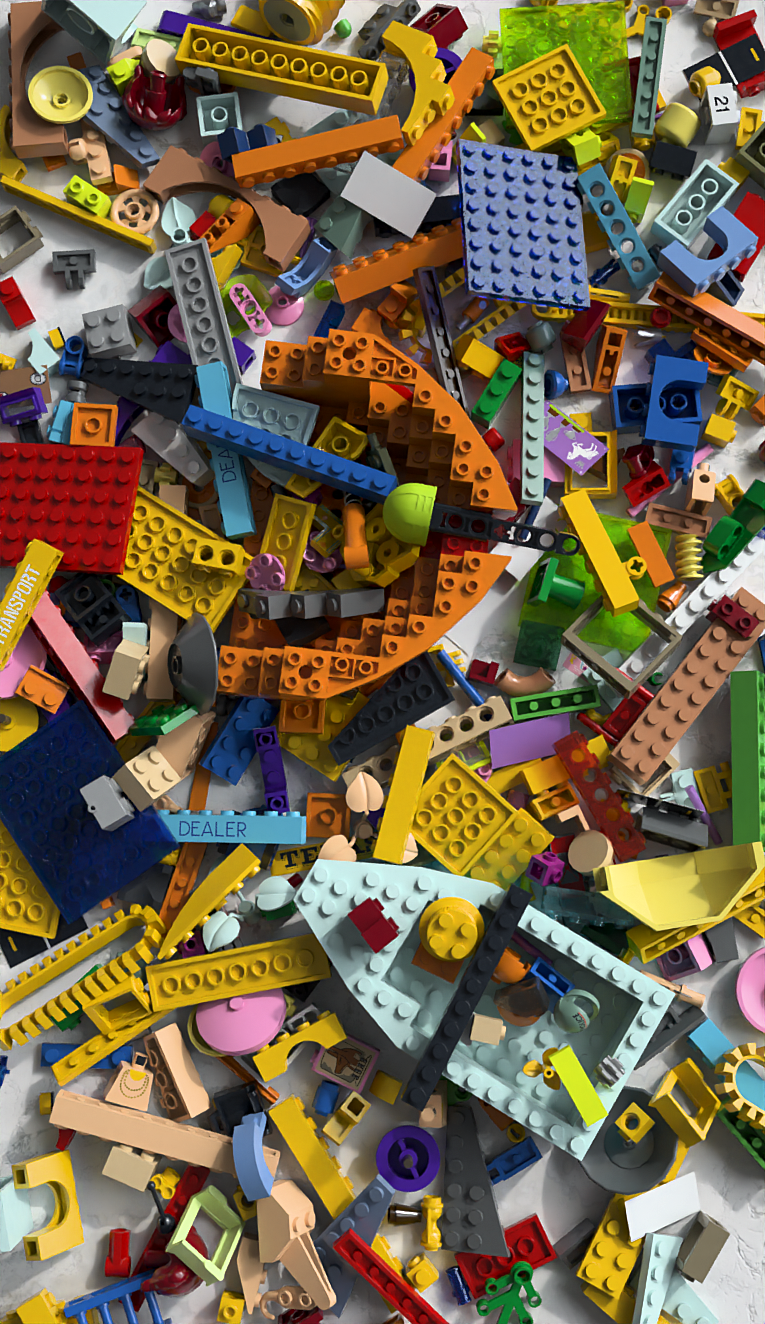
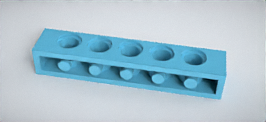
(597, 177)

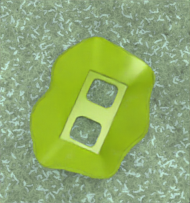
(258, 291)

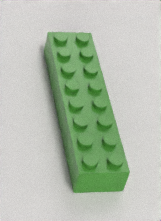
(748, 756)

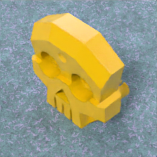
(380, 542)

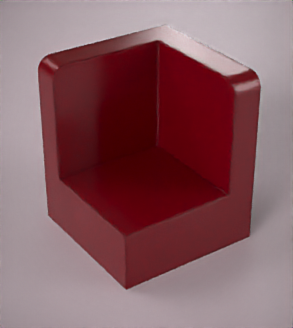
(483, 672)

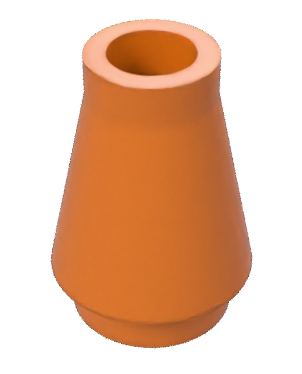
(670, 597)

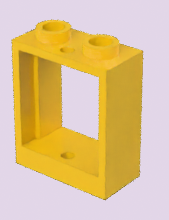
(122, 1015)

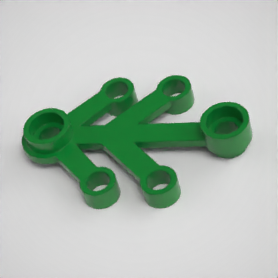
(511, 1298)

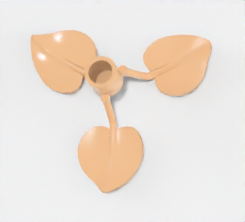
(361, 795)

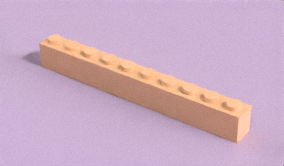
(164, 622)
(149, 1133)

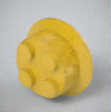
(451, 929)

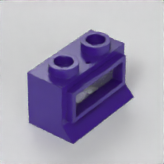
(22, 406)

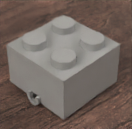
(109, 332)
(110, 806)

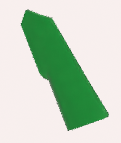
(735, 531)

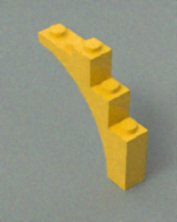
(431, 93)

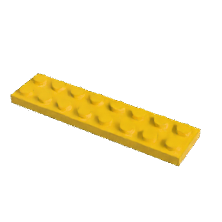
(237, 971)
(610, 1251)

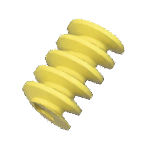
(688, 557)

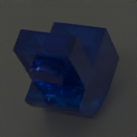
(663, 348)

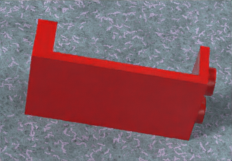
(732, 31)
(752, 214)

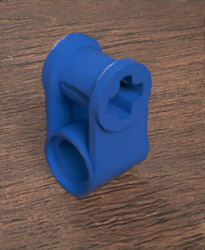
(71, 361)
(131, 606)

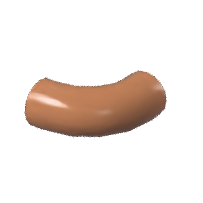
(524, 686)

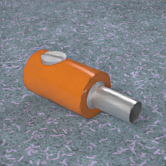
(473, 312)

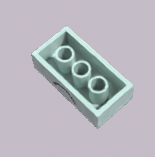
(698, 198)

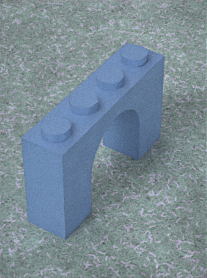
(697, 274)

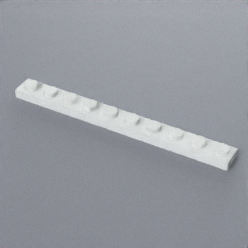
(690, 610)

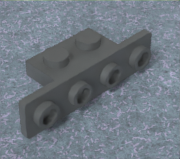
(379, 22)
(669, 1030)

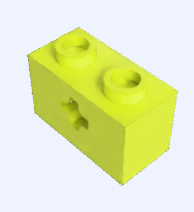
(582, 146)
(87, 197)

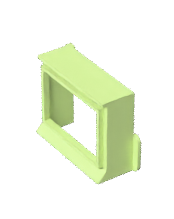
(215, 1206)

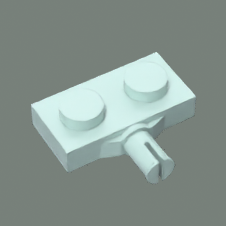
(680, 781)

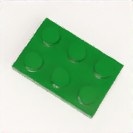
(163, 719)

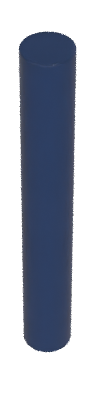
(534, 511)

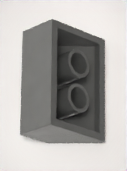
(672, 829)

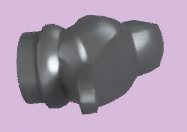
(209, 8)

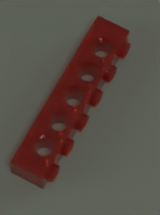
(598, 809)

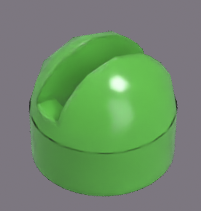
(343, 28)

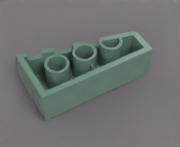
(343, 224)

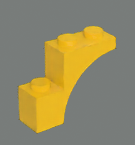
(9, 164)

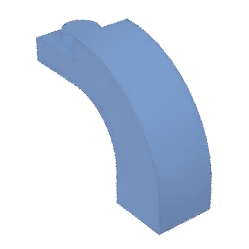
(309, 269)
(249, 1158)

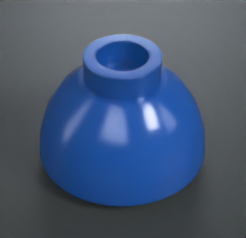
(554, 384)

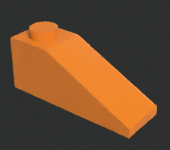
(608, 357)

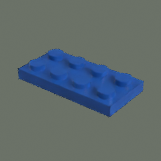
(235, 742)

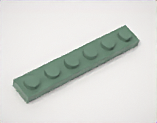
(648, 77)

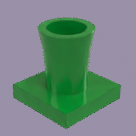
(557, 587)

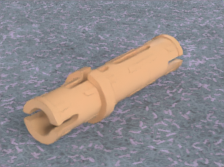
(696, 998)

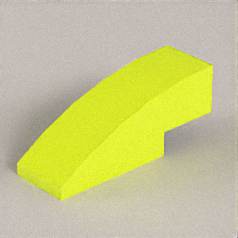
(578, 1085)

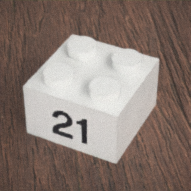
(718, 113)

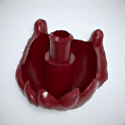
(153, 102)
(173, 1276)

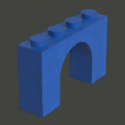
(658, 428)

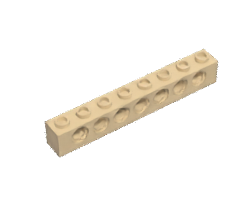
(441, 749)

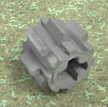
(609, 1071)

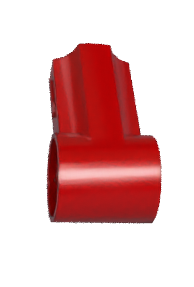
(118, 1259)

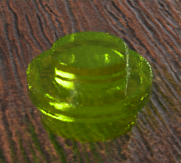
(324, 290)

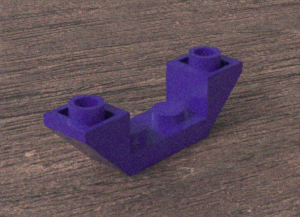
(272, 769)

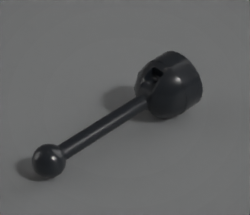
(165, 1222)

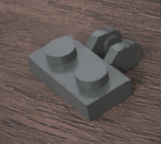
(203, 79)
(74, 263)

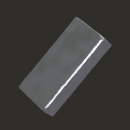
(575, 1243)

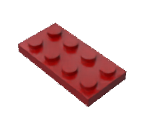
(526, 1243)

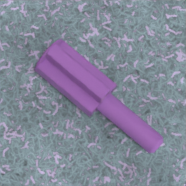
(312, 222)

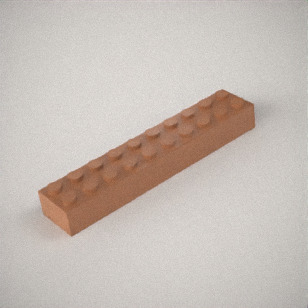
(685, 693)

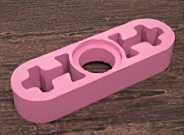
(258, 313)

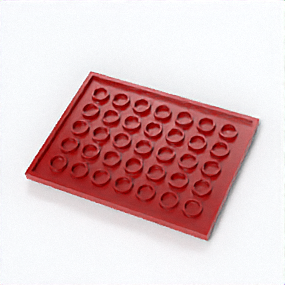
(71, 500)

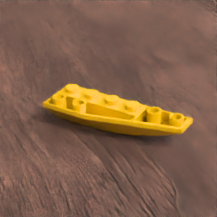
(211, 896)

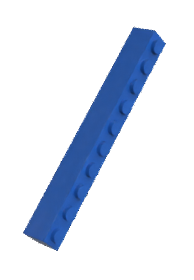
(288, 455)

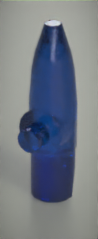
(3, 1068)

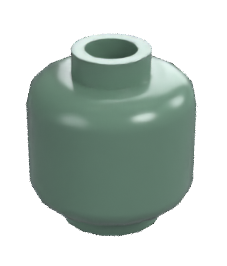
(540, 337)

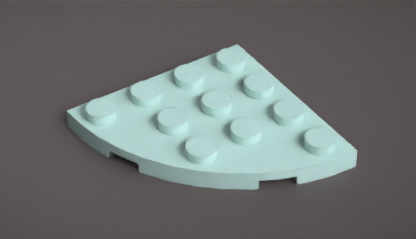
(275, 415)

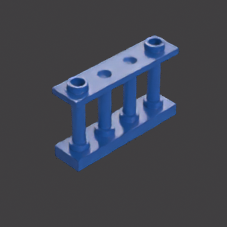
(120, 1290)

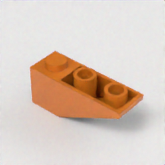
(231, 226)

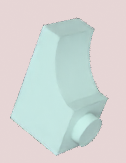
(42, 355)

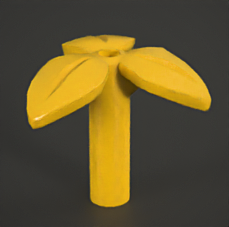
(534, 1068)

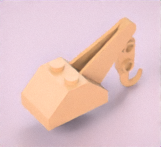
(182, 750)
(284, 1235)

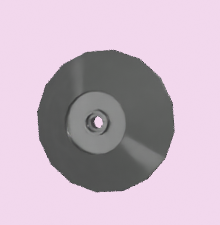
(194, 663)
(634, 1167)

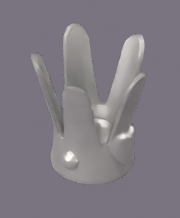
(653, 334)

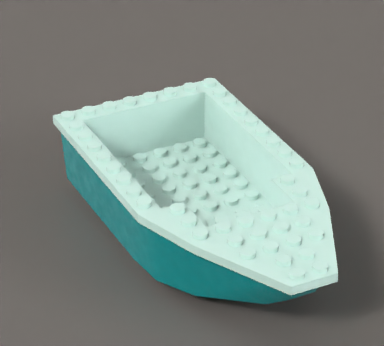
(412, 1001)

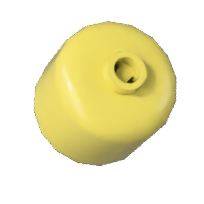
(677, 125)

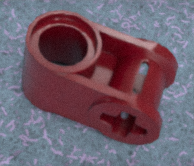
(638, 459)

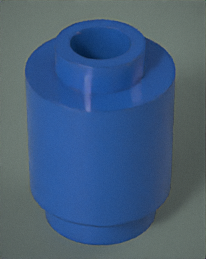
(326, 1098)

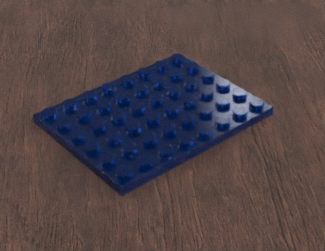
(521, 226)
(52, 819)

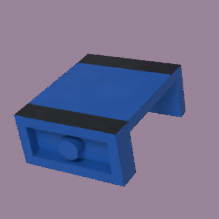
(263, 851)

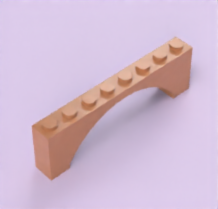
(31, 133)
(182, 174)

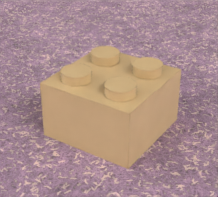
(126, 669)
(146, 778)
(131, 1166)

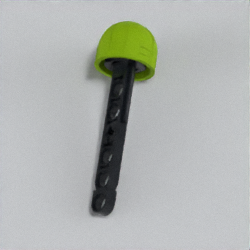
(412, 513)

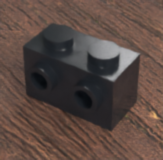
(671, 160)

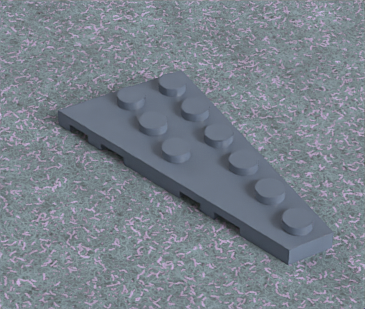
(110, 117)
(364, 1218)

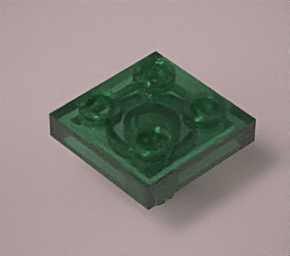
(538, 645)

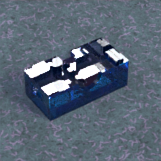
(330, 319)

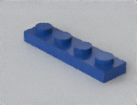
(54, 1052)

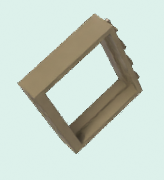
(601, 666)

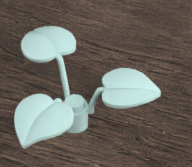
(175, 223)
(223, 929)

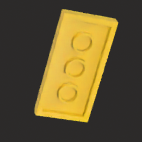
(288, 534)
(511, 851)

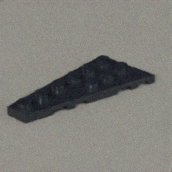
(151, 385)
(402, 700)

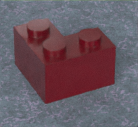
(373, 924)

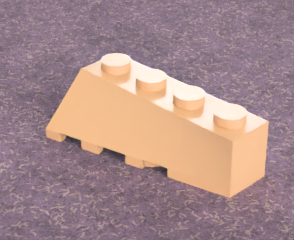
(176, 1074)

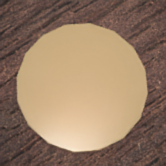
(161, 57)
(590, 851)

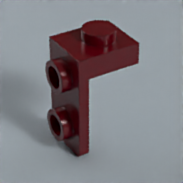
(732, 615)

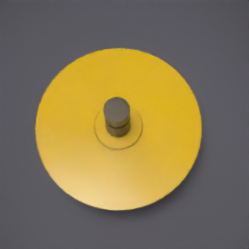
(17, 721)

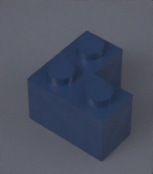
(237, 141)

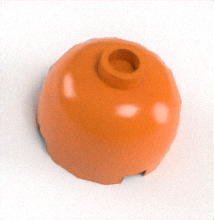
(510, 968)

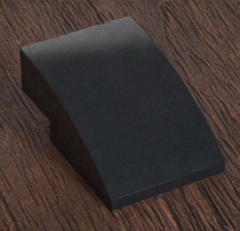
(92, 606)

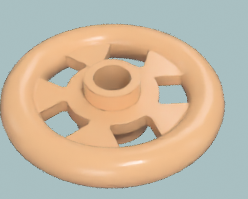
(136, 195)

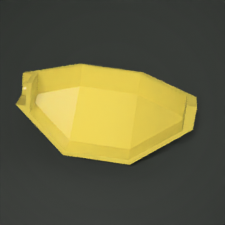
(682, 887)

